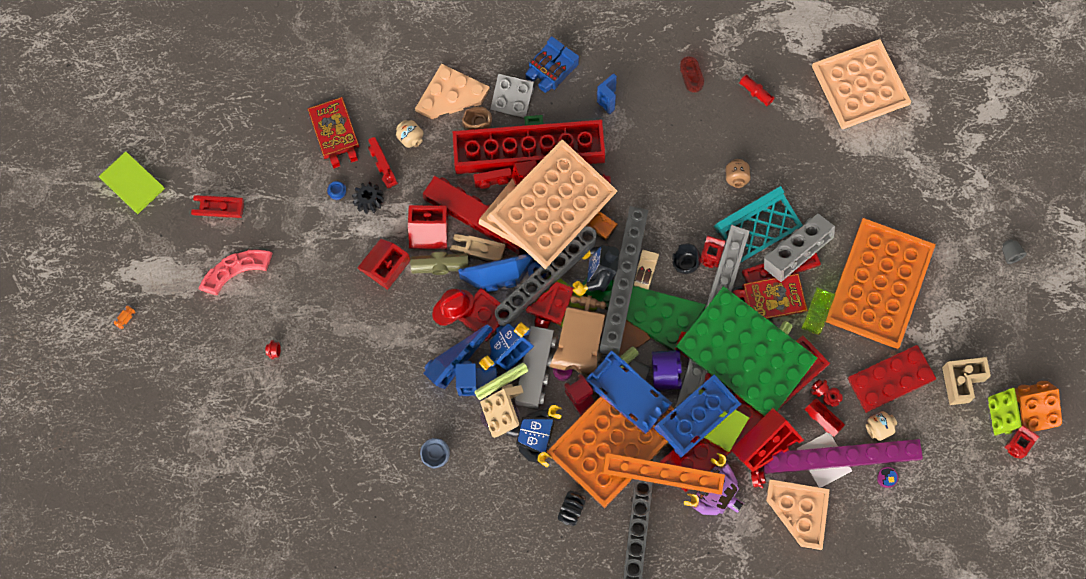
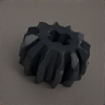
(371, 191)
(571, 508)

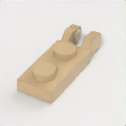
(479, 248)

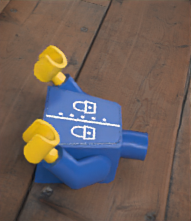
(507, 346)

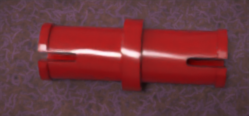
(756, 90)

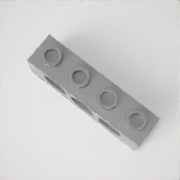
(809, 237)

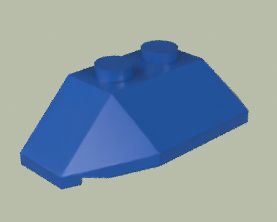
(498, 273)

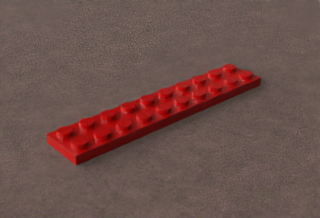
(701, 454)

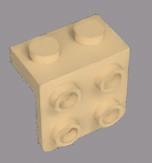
(500, 410)

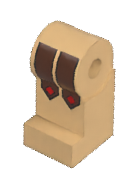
(646, 269)

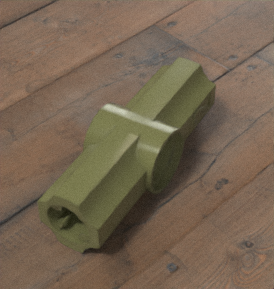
(438, 263)

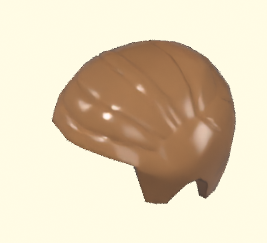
(477, 118)

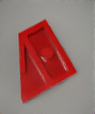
(553, 303)

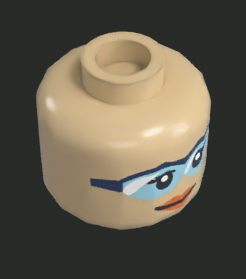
(409, 133)
(881, 425)

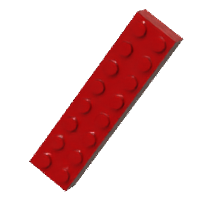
(502, 147)

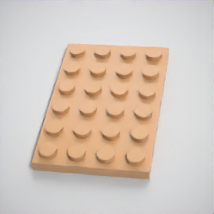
(553, 203)

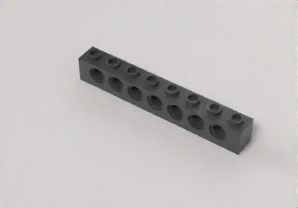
(623, 281)

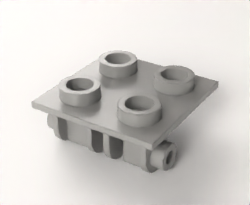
(512, 95)

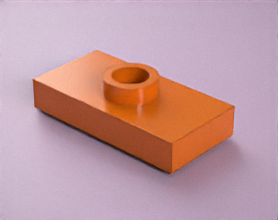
(602, 225)

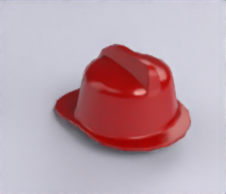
(452, 306)

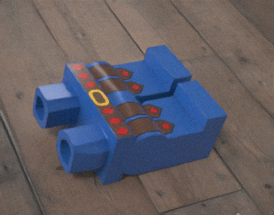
(552, 65)

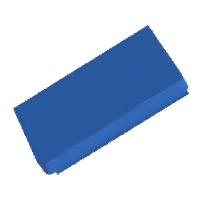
(606, 94)

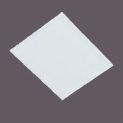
(825, 476)

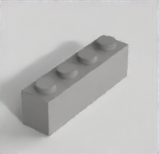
(537, 362)

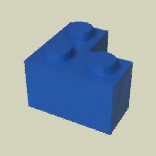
(471, 378)

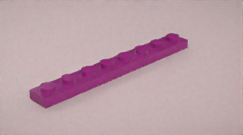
(845, 456)

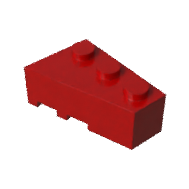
(765, 440)

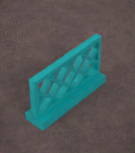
(753, 209)

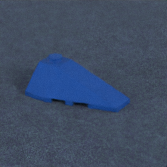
(443, 368)

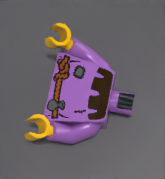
(712, 503)

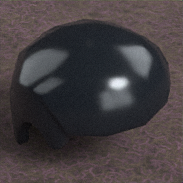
(686, 259)

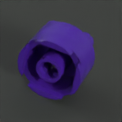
(666, 370)

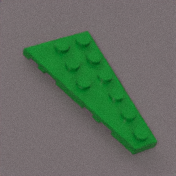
(656, 313)

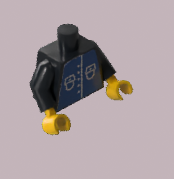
(601, 269)
(535, 434)

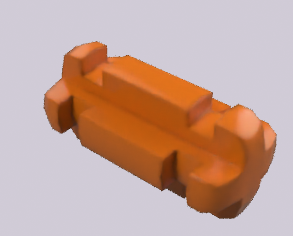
(124, 317)

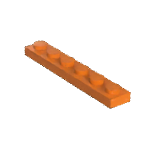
(663, 473)

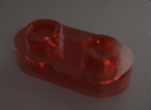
(693, 75)

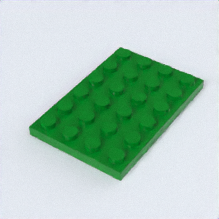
(746, 352)

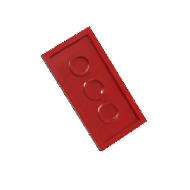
(891, 378)

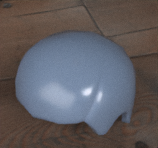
(435, 453)

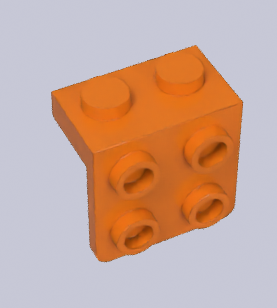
(1039, 406)

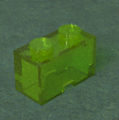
(818, 311)

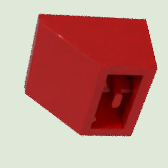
(427, 227)
(384, 263)

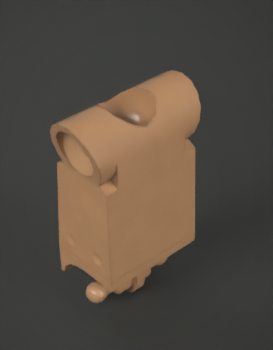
(580, 336)

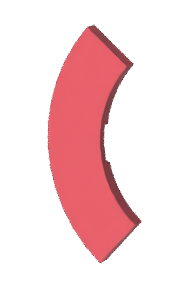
(233, 265)

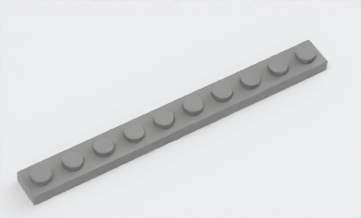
(725, 277)

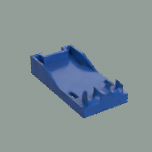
(628, 392)
(697, 415)

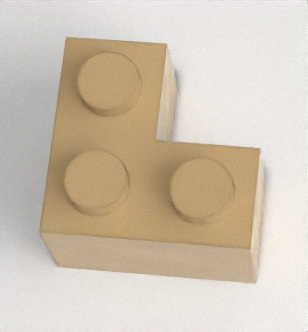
(960, 376)

